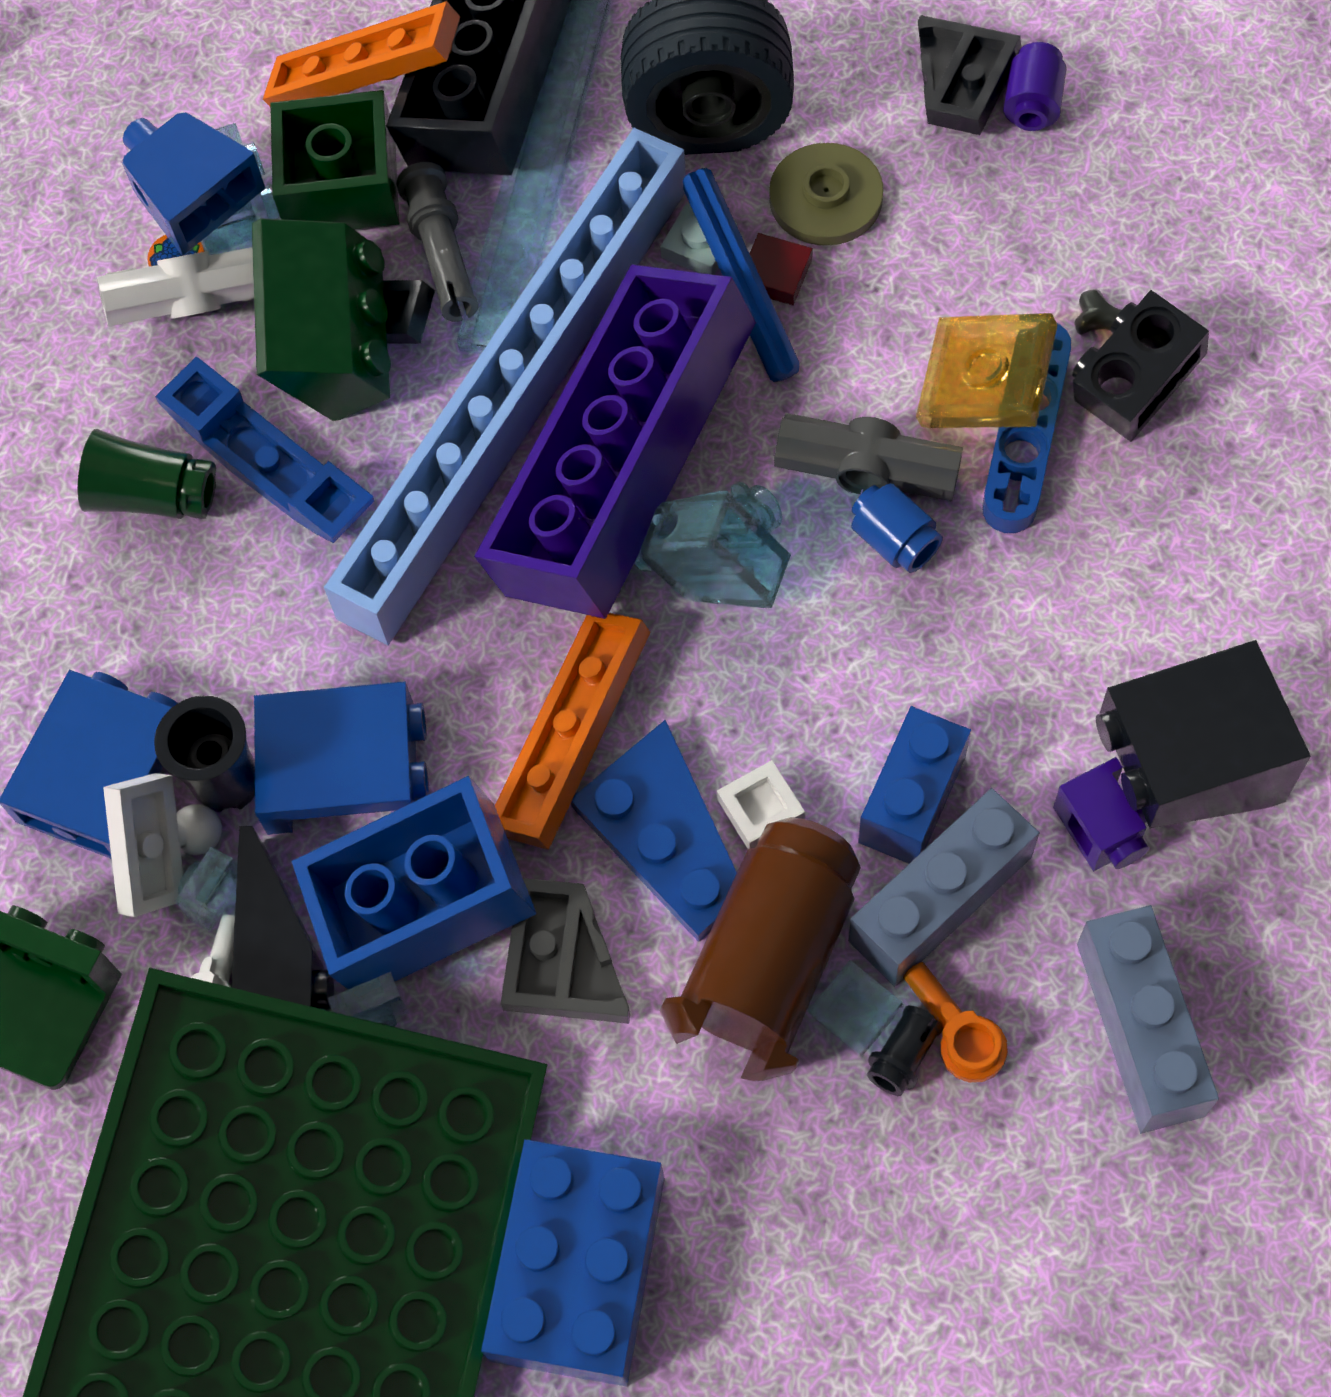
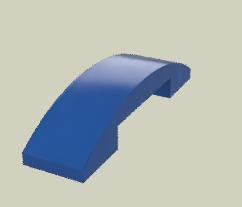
(261, 454)

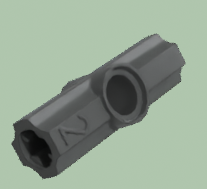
(867, 455)

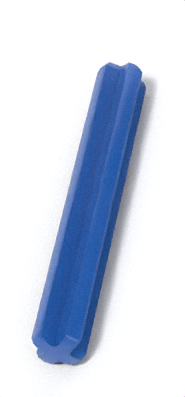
(735, 262)

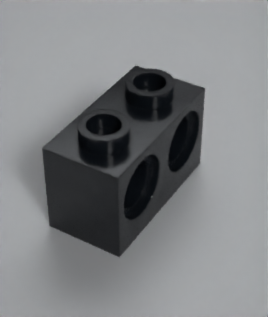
(1152, 372)

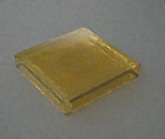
(987, 371)

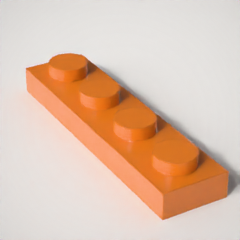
(365, 56)
(569, 728)

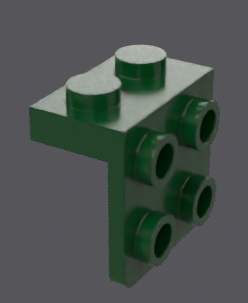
(48, 996)

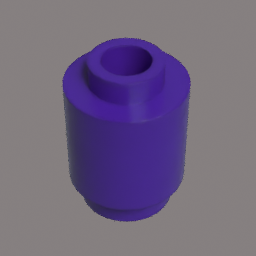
(1035, 86)

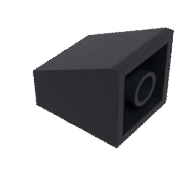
(1203, 738)

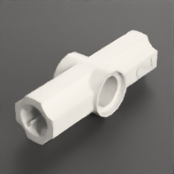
(177, 286)

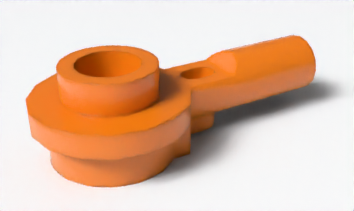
(970, 1044)

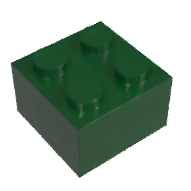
(335, 160)

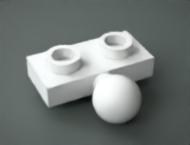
(149, 840)

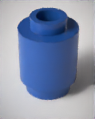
(895, 527)

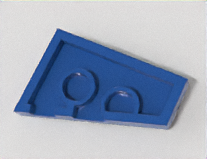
(661, 829)

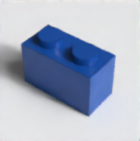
(913, 785)

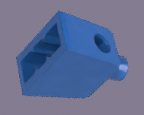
(189, 176)

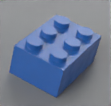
(413, 886)
(574, 1263)

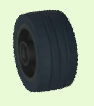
(707, 73)

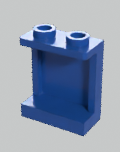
(86, 741)
(336, 753)

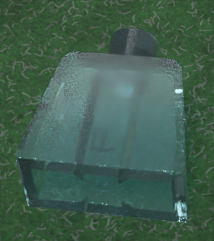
(714, 552)

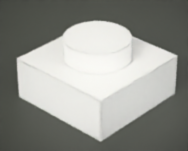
(757, 801)

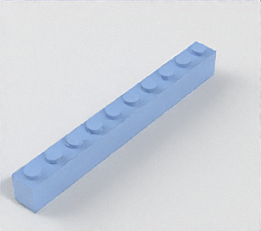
(506, 389)

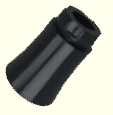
(208, 750)

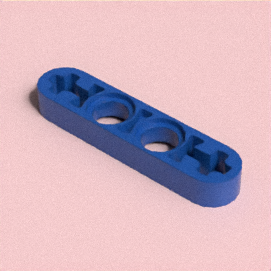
(1033, 472)

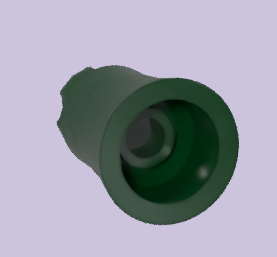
(143, 479)

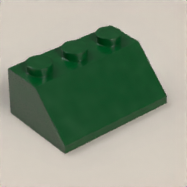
(320, 314)

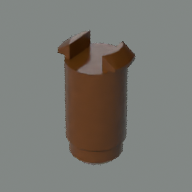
(769, 945)

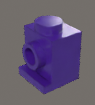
(1101, 817)

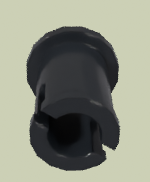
(903, 1052)

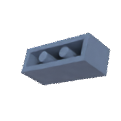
(943, 886)
(1146, 1019)

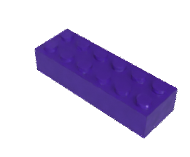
(616, 440)

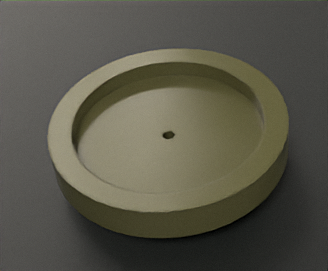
(826, 194)

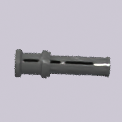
(434, 221)

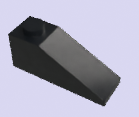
(270, 941)

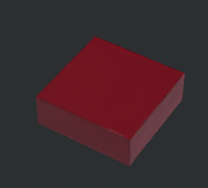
(781, 266)

